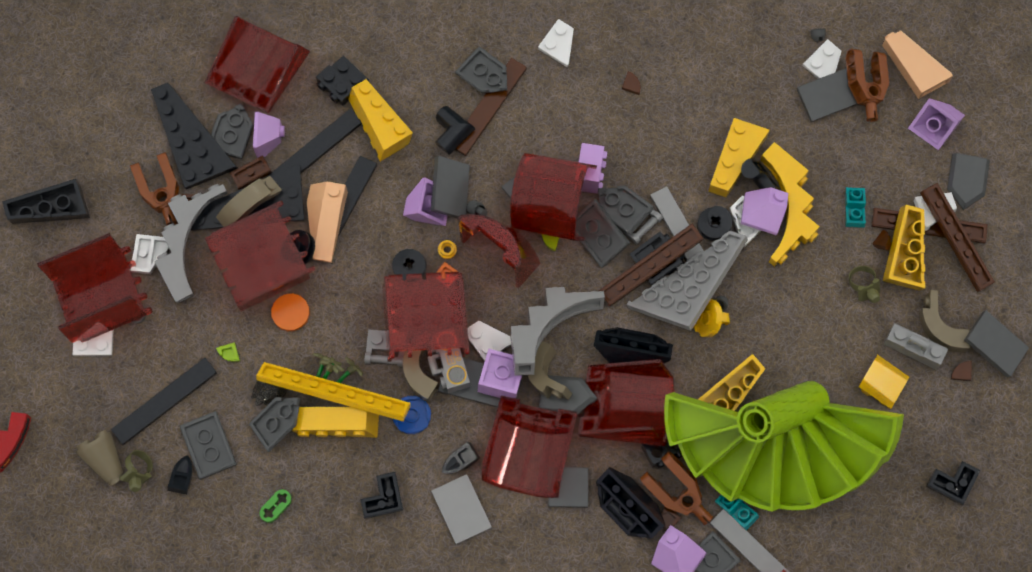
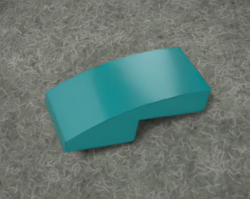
(855, 207)
(738, 510)

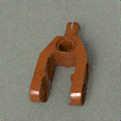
(867, 93)
(153, 198)
(677, 503)

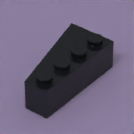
(52, 203)

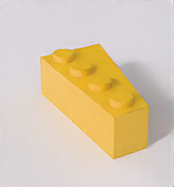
(379, 120)
(741, 144)
(906, 254)
(734, 386)
(336, 422)

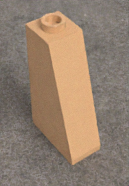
(915, 64)

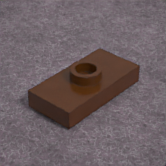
(250, 172)

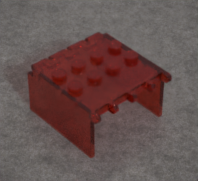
(259, 256)
(95, 288)
(425, 313)

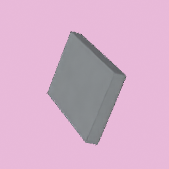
(461, 509)

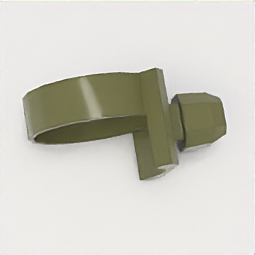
(866, 292)
(132, 476)

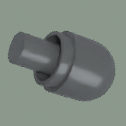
(476, 208)

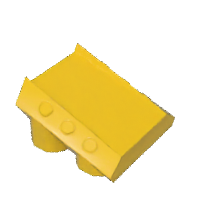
(883, 382)

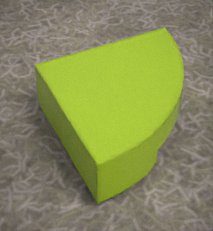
(550, 241)
(229, 352)

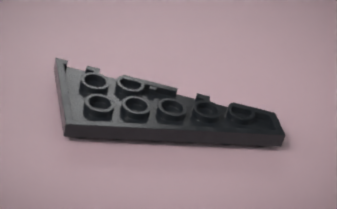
(193, 147)
(291, 196)

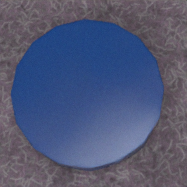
(416, 419)

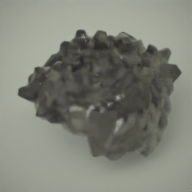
(266, 392)

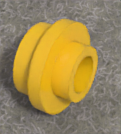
(447, 243)

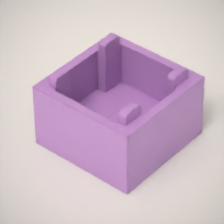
(593, 155)
(498, 375)

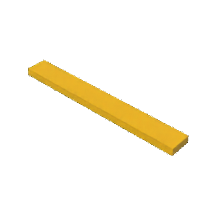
(333, 391)

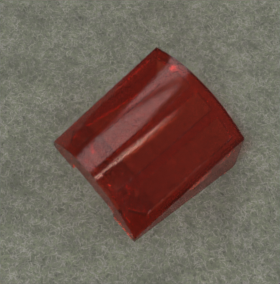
(255, 65)
(547, 195)
(518, 251)
(627, 402)
(528, 448)

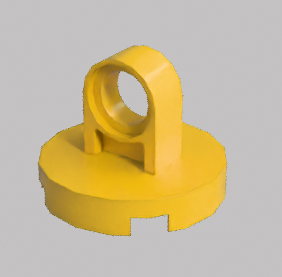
(711, 320)

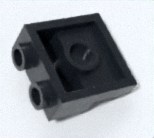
(339, 80)
(648, 247)

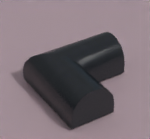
(456, 129)
(754, 170)
(954, 488)
(387, 502)

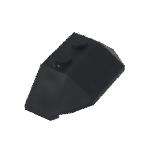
(628, 345)
(629, 505)

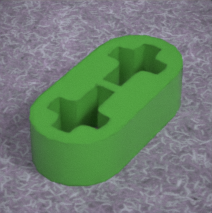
(278, 509)

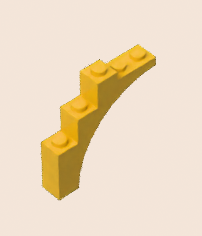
(791, 177)

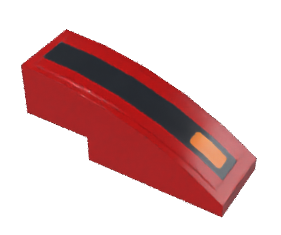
(13, 438)

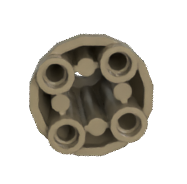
(102, 457)

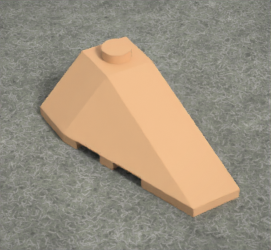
(325, 213)

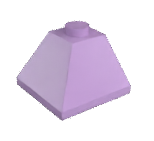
(936, 122)
(267, 134)
(419, 205)
(764, 209)
(677, 552)

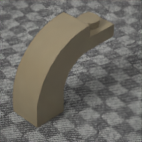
(247, 200)
(938, 330)
(541, 379)
(418, 382)

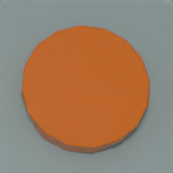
(290, 312)

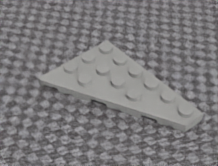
(688, 290)

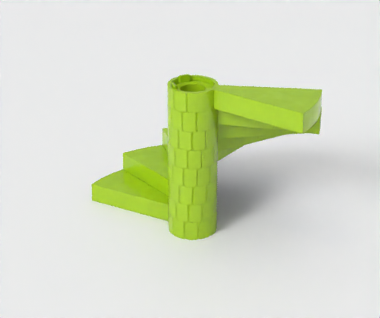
(784, 447)

